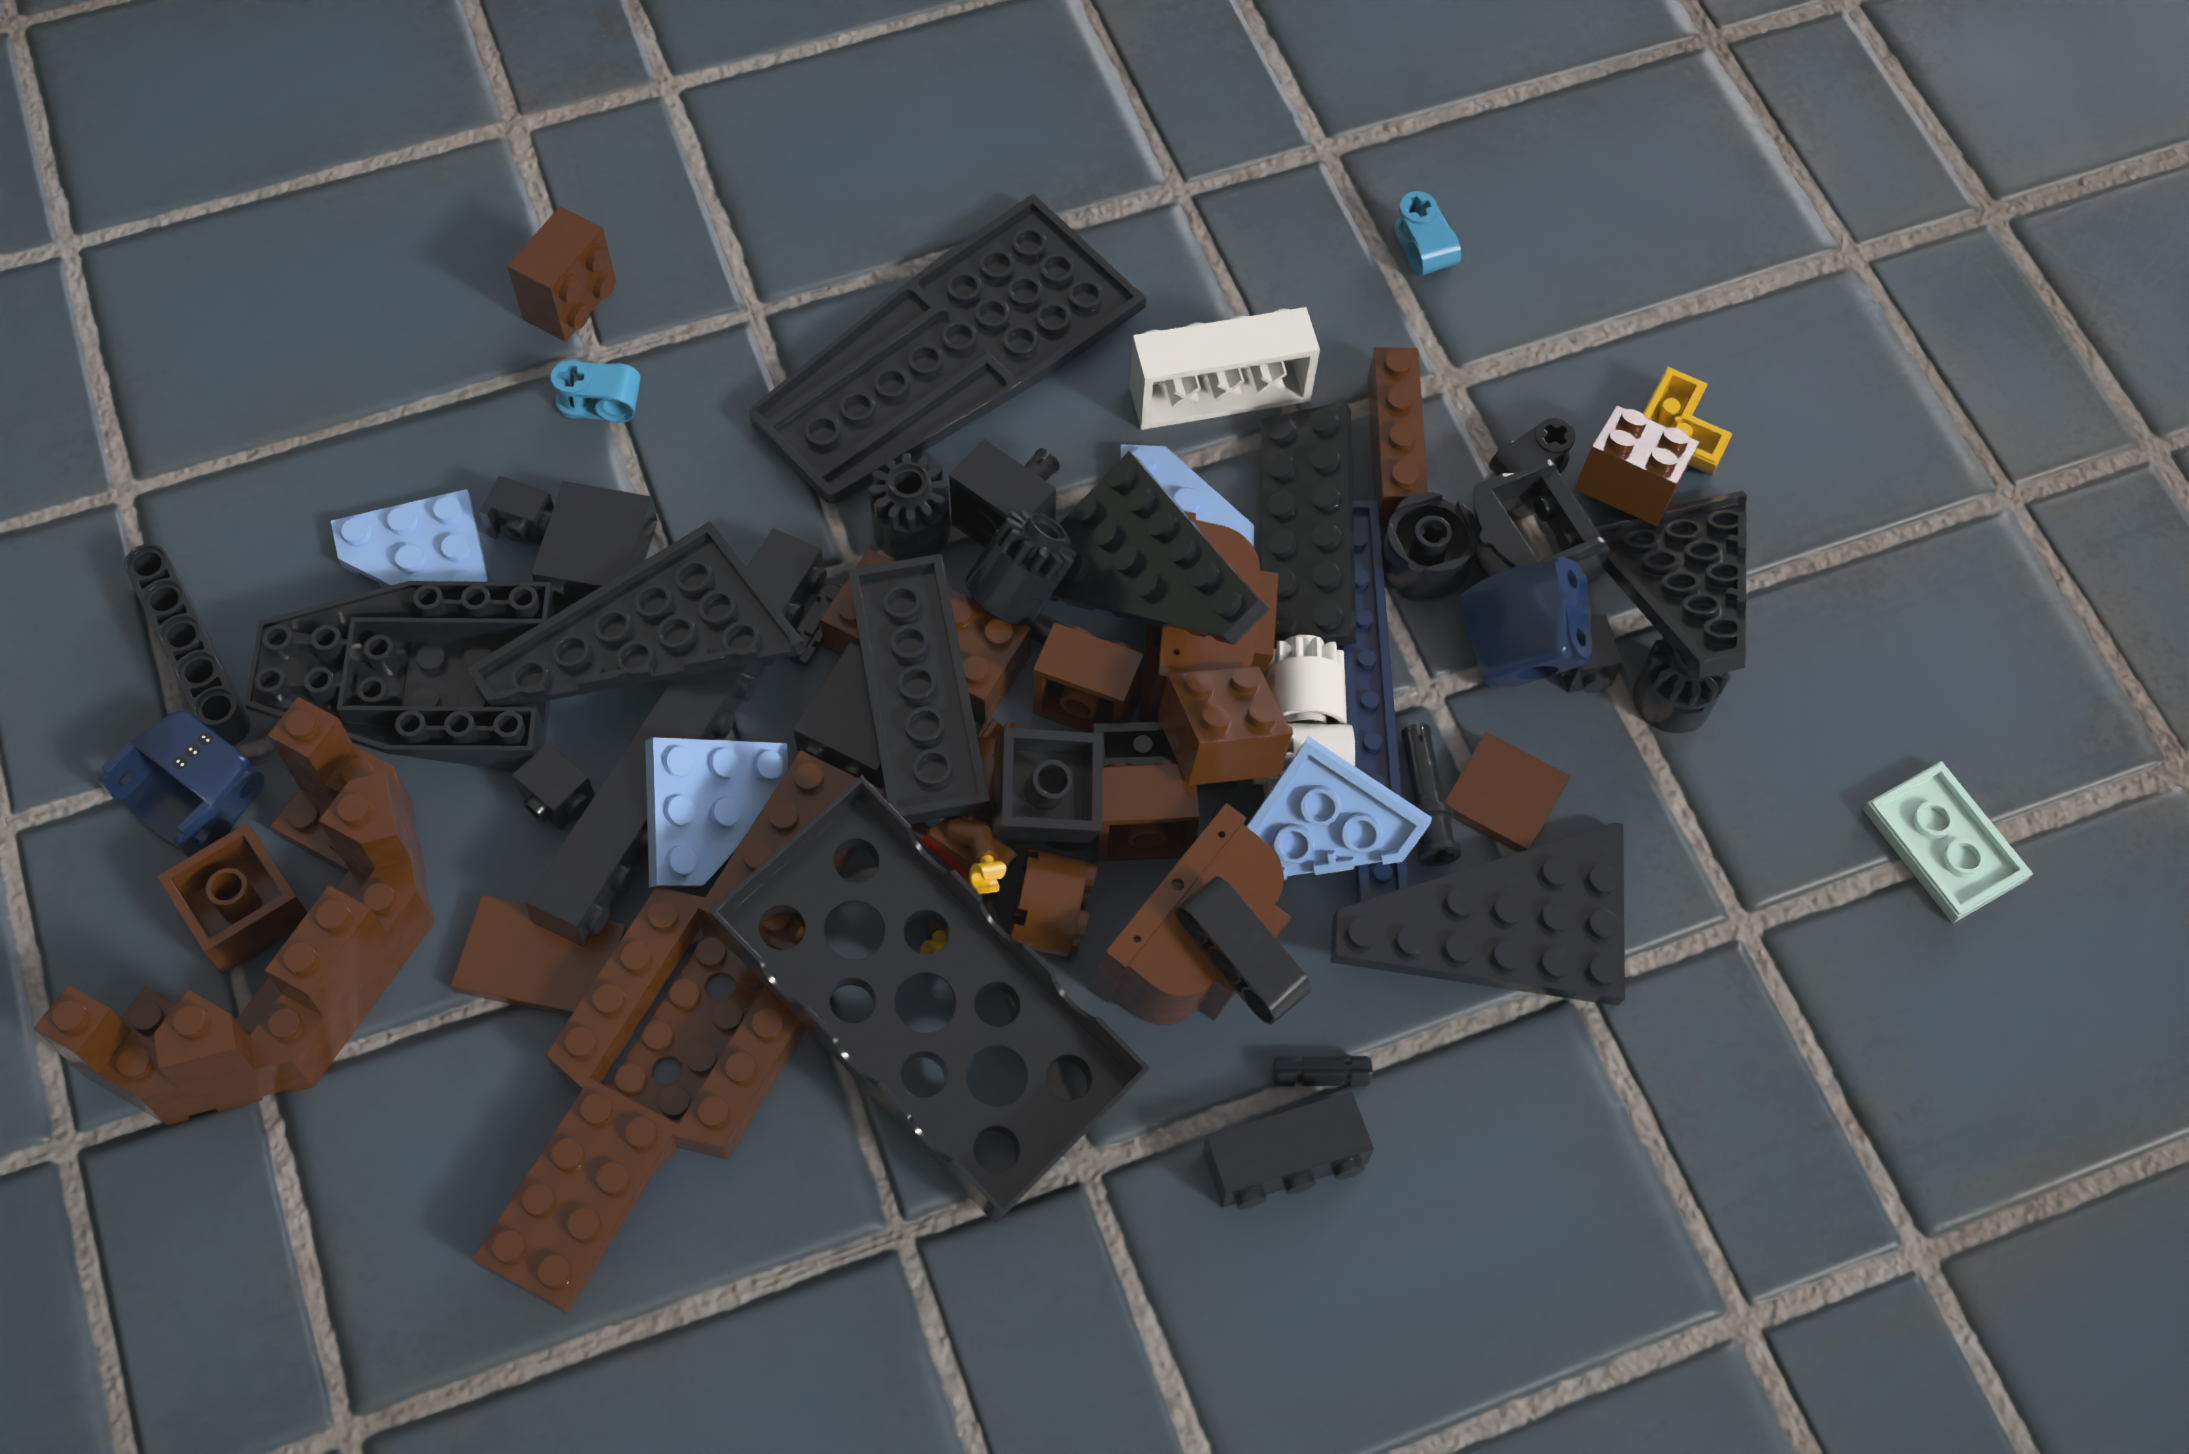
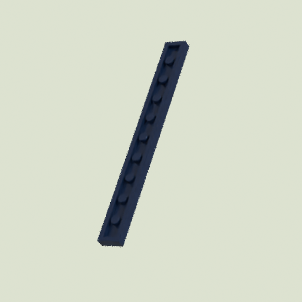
(1371, 687)

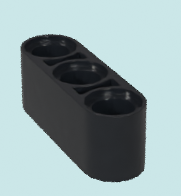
(1243, 950)

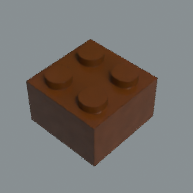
(562, 274)
(1636, 465)
(1086, 679)
(1224, 725)
(1146, 812)
(233, 898)

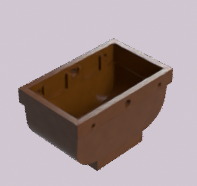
(1190, 653)
(1154, 962)

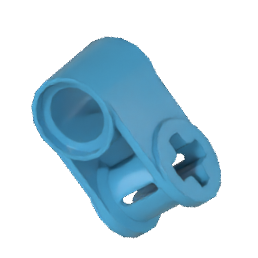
(1425, 234)
(600, 393)

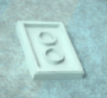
(1947, 842)

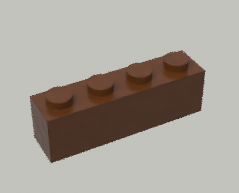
(1396, 428)

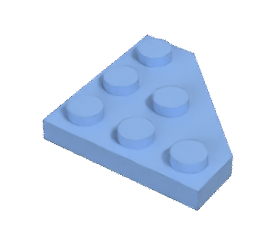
(1189, 489)
(413, 542)
(704, 803)
(1334, 816)

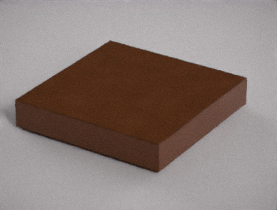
(1506, 793)

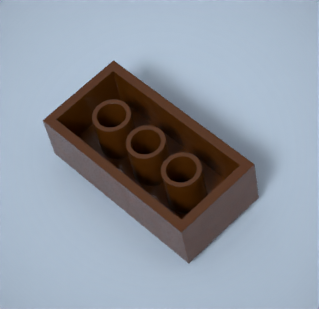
(989, 646)

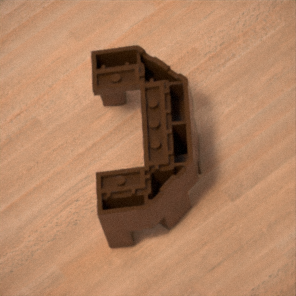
(320, 981)

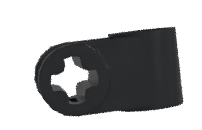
(1544, 442)

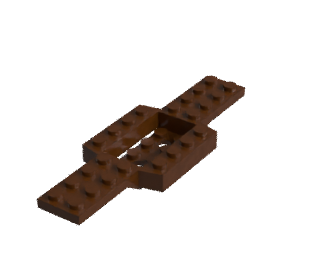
(633, 1125)

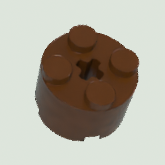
(1052, 902)

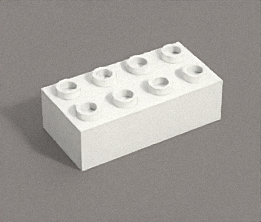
(1223, 367)

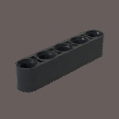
(178, 627)

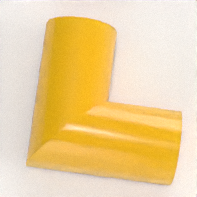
(1673, 407)

